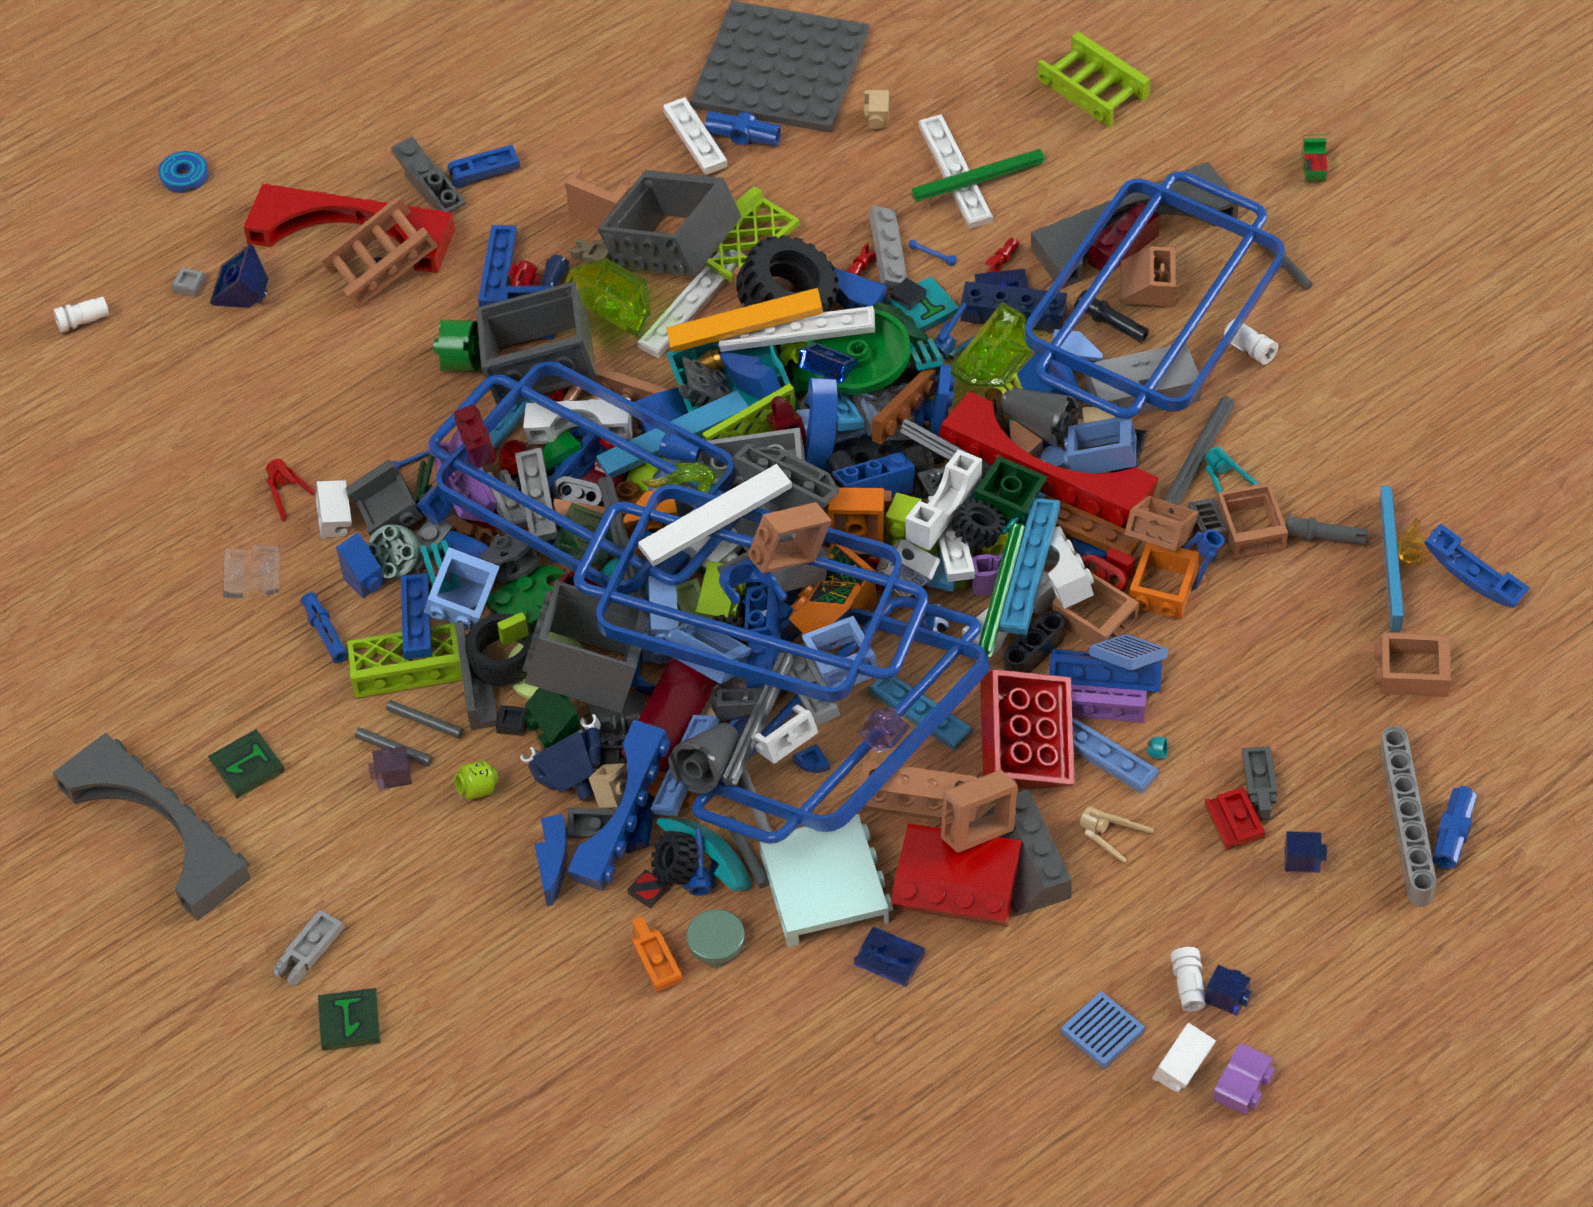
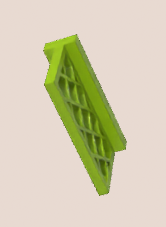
(748, 207)
(748, 416)
(406, 673)

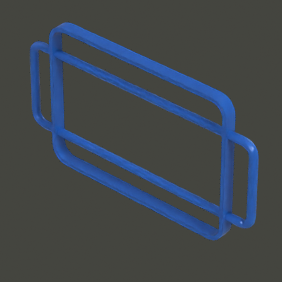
(523, 389)
(1146, 393)
(731, 666)
(838, 819)

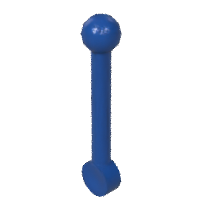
(951, 259)
(411, 459)

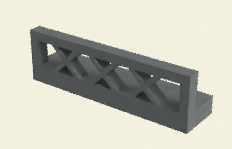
(478, 695)

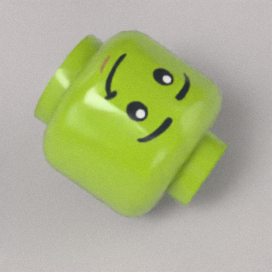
(476, 780)

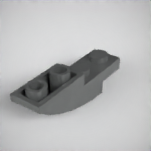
(427, 178)

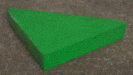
(560, 449)

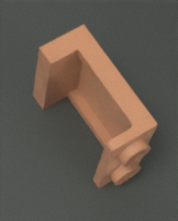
(590, 202)

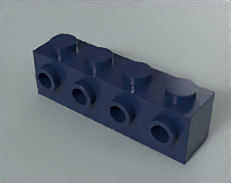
(984, 299)

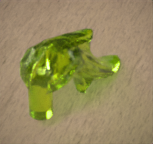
(684, 473)

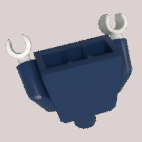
(569, 761)

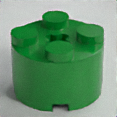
(458, 346)

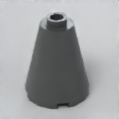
(1041, 412)
(704, 757)

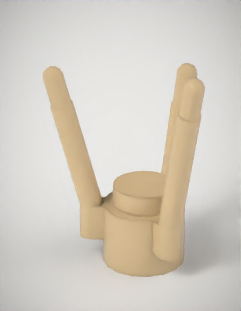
(1097, 821)

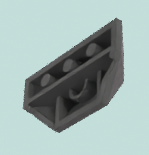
(808, 481)

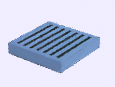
(1128, 652)
(1102, 1030)

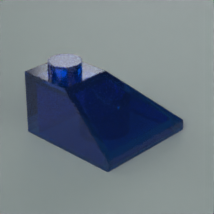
(240, 280)

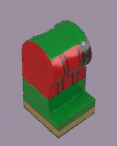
(1314, 157)

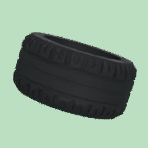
(495, 671)

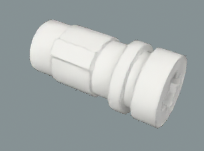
(78, 314)
(1257, 345)
(1187, 968)

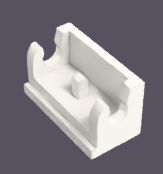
(332, 508)
(788, 736)
(1183, 1058)

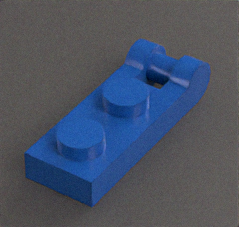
(483, 165)

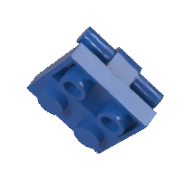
(937, 409)

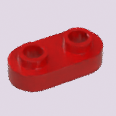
(507, 456)
(1106, 570)

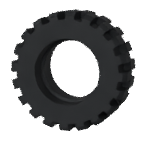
(788, 260)

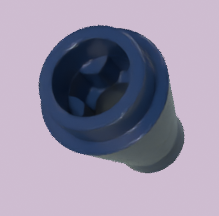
(555, 270)

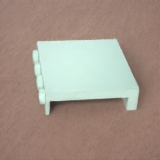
(824, 879)

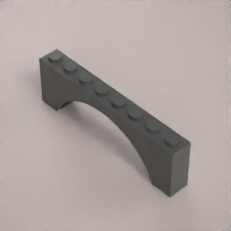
(1059, 241)
(109, 772)

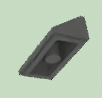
(587, 822)

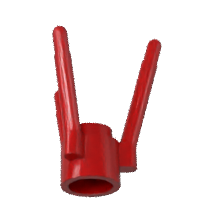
(281, 475)

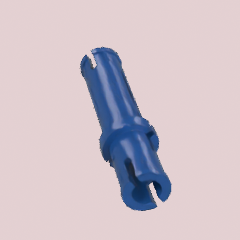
(313, 606)

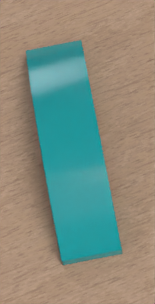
(730, 867)

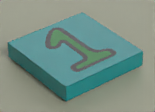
(932, 309)

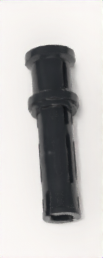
(1102, 312)

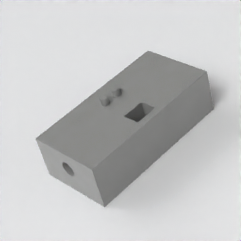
(1139, 368)

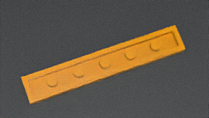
(744, 320)

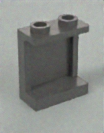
(384, 498)

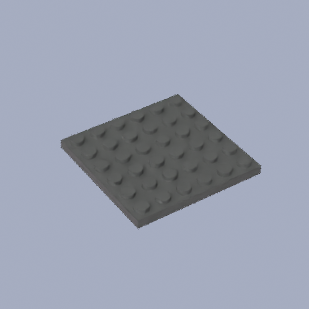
(780, 66)

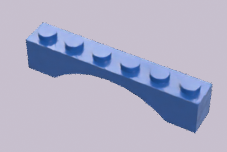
(596, 857)

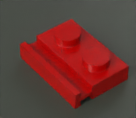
(1234, 818)

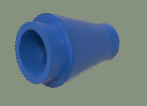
(678, 448)

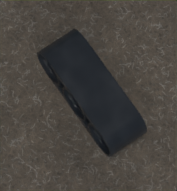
(1037, 645)

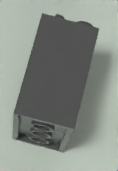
(699, 198)
(532, 318)
(576, 670)

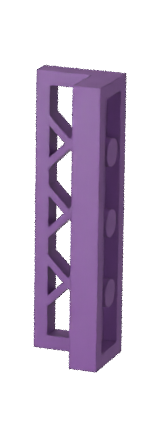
(472, 488)
(1108, 703)

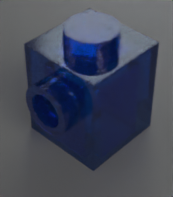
(1304, 851)
(1228, 990)

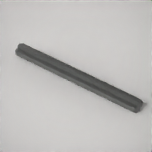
(1199, 451)
(617, 526)
(755, 723)

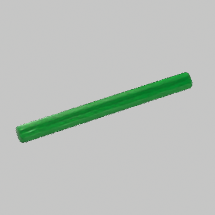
(977, 175)
(1001, 588)

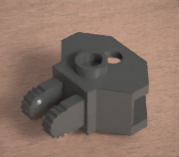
(512, 556)

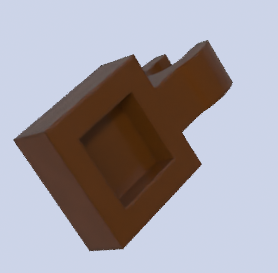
(472, 527)

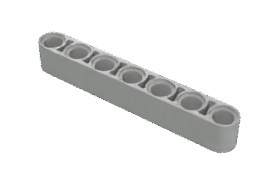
(1407, 826)

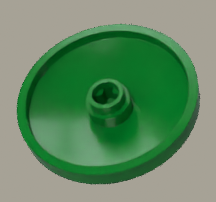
(880, 355)

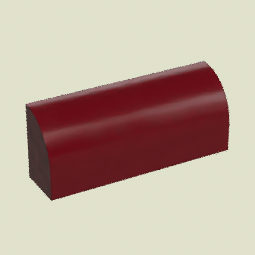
(675, 701)

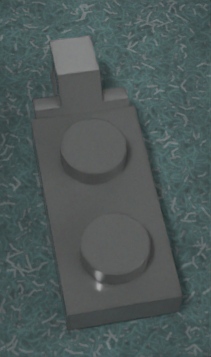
(1260, 779)

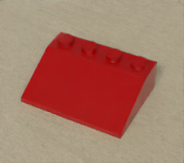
(1027, 728)
(952, 884)

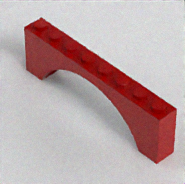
(285, 210)
(1104, 495)

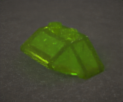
(613, 294)
(994, 351)

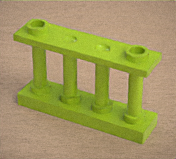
(1097, 60)

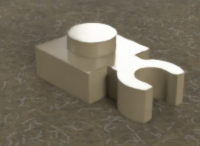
(589, 252)

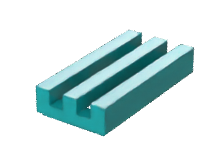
(924, 351)
(435, 549)

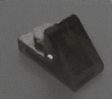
(923, 461)

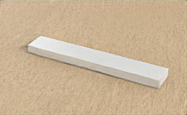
(950, 163)
(686, 306)
(816, 327)
(714, 515)

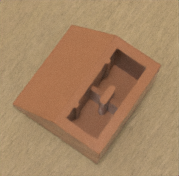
(1149, 277)

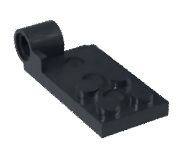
(864, 448)

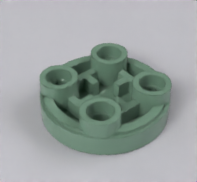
(395, 550)
(715, 937)

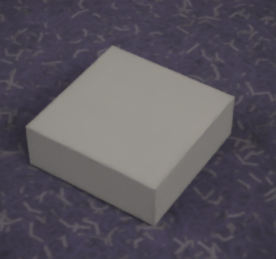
(188, 282)

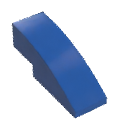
(750, 374)
(552, 856)

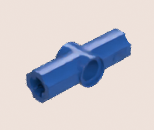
(743, 128)
(1454, 827)

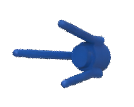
(945, 342)
(1209, 547)
(702, 881)

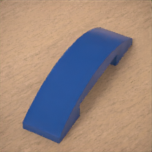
(821, 422)
(1472, 571)

